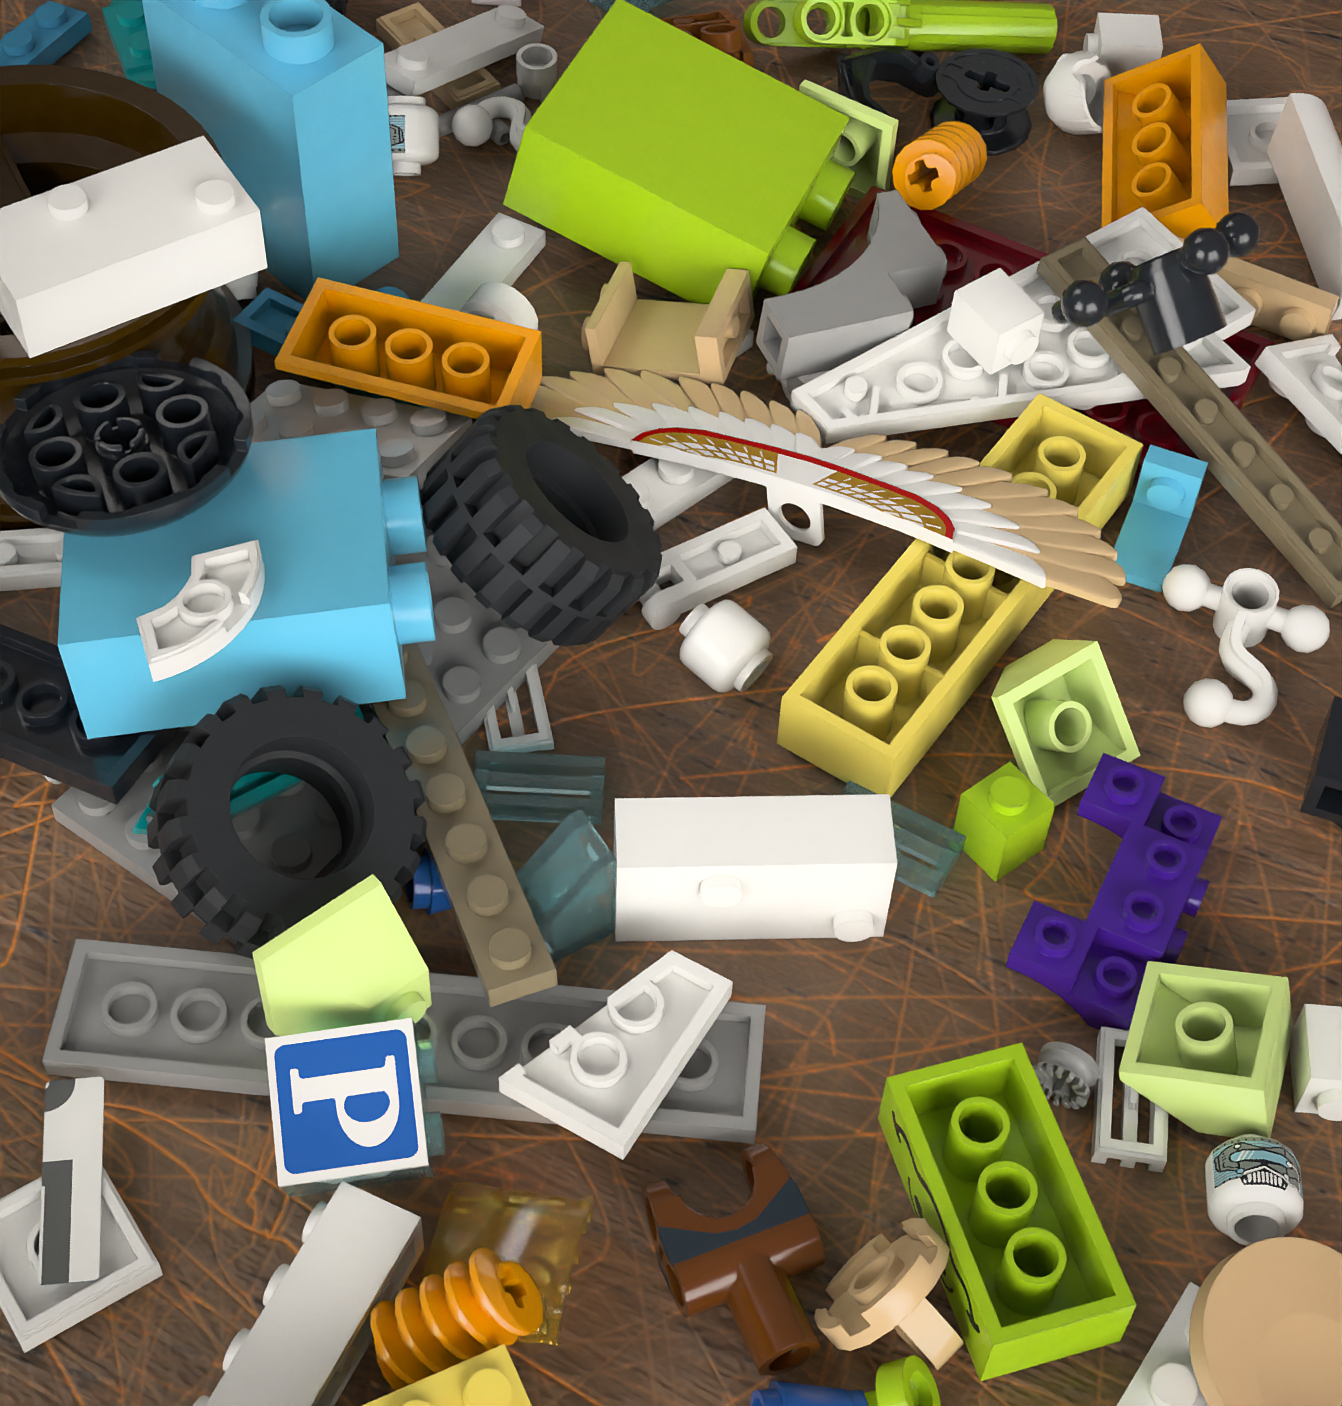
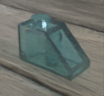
(571, 887)

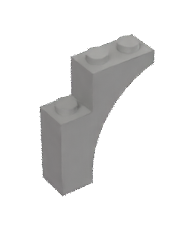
(860, 305)

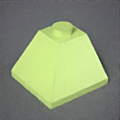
(866, 142)
(1062, 716)
(343, 967)

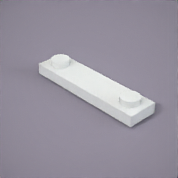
(460, 49)
(495, 255)

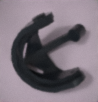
(888, 65)

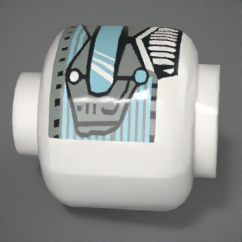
(412, 134)
(1253, 1189)

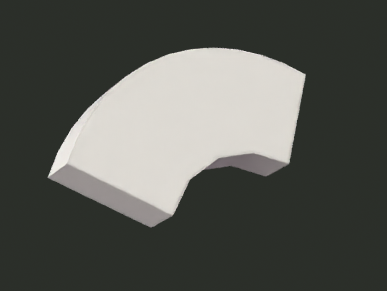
(206, 612)

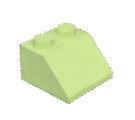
(1210, 1046)

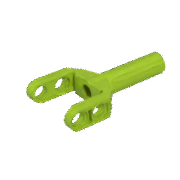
(911, 25)

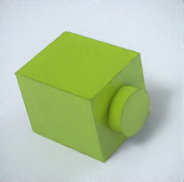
(1003, 821)

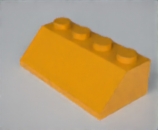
(1167, 142)
(412, 350)

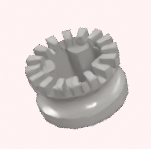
(1066, 1074)

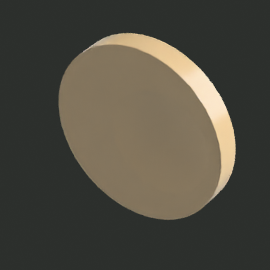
(1270, 1326)

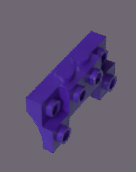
(1137, 911)

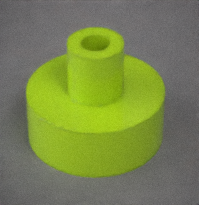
(904, 1383)

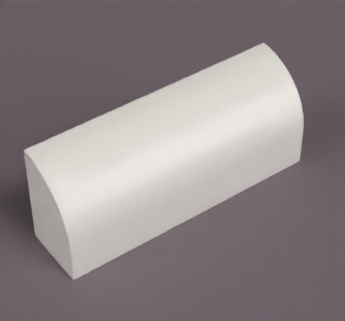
(1309, 172)

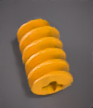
(939, 164)
(454, 1317)

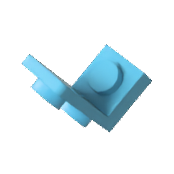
(1158, 516)

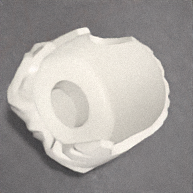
(1076, 93)

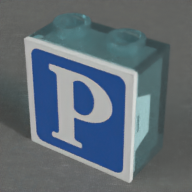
(353, 1107)

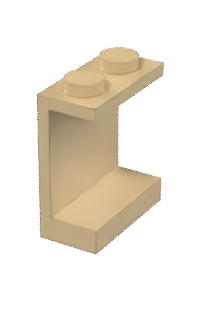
(669, 335)

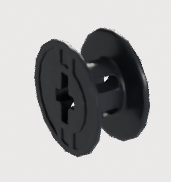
(1003, 95)

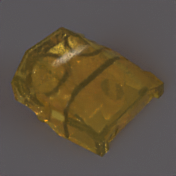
(518, 1226)

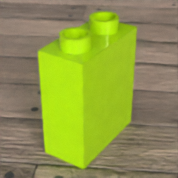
(680, 160)

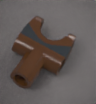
(744, 1260)

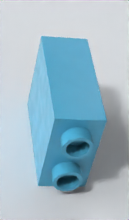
(297, 120)
(328, 603)

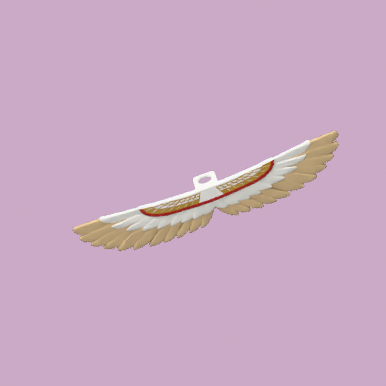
(880, 480)

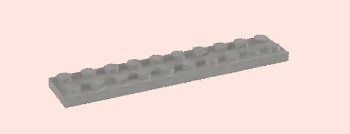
(203, 1026)

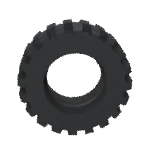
(541, 526)
(294, 737)

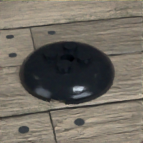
(124, 445)

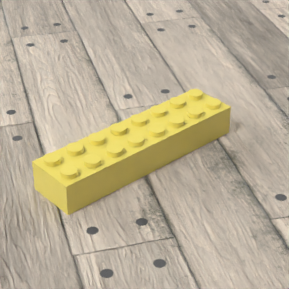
(942, 617)

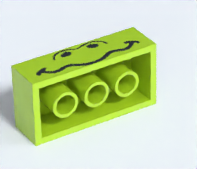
(1003, 1192)

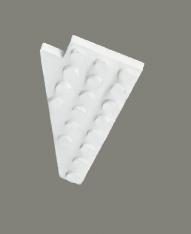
(933, 382)

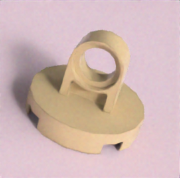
(887, 1290)

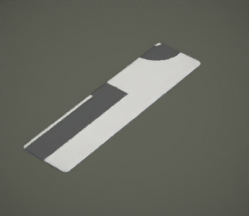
(71, 1181)

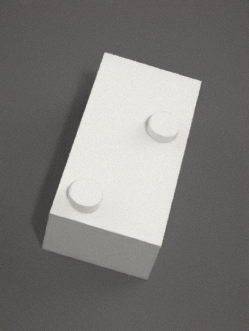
(124, 245)
(753, 867)

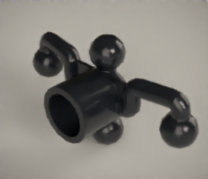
(1167, 291)

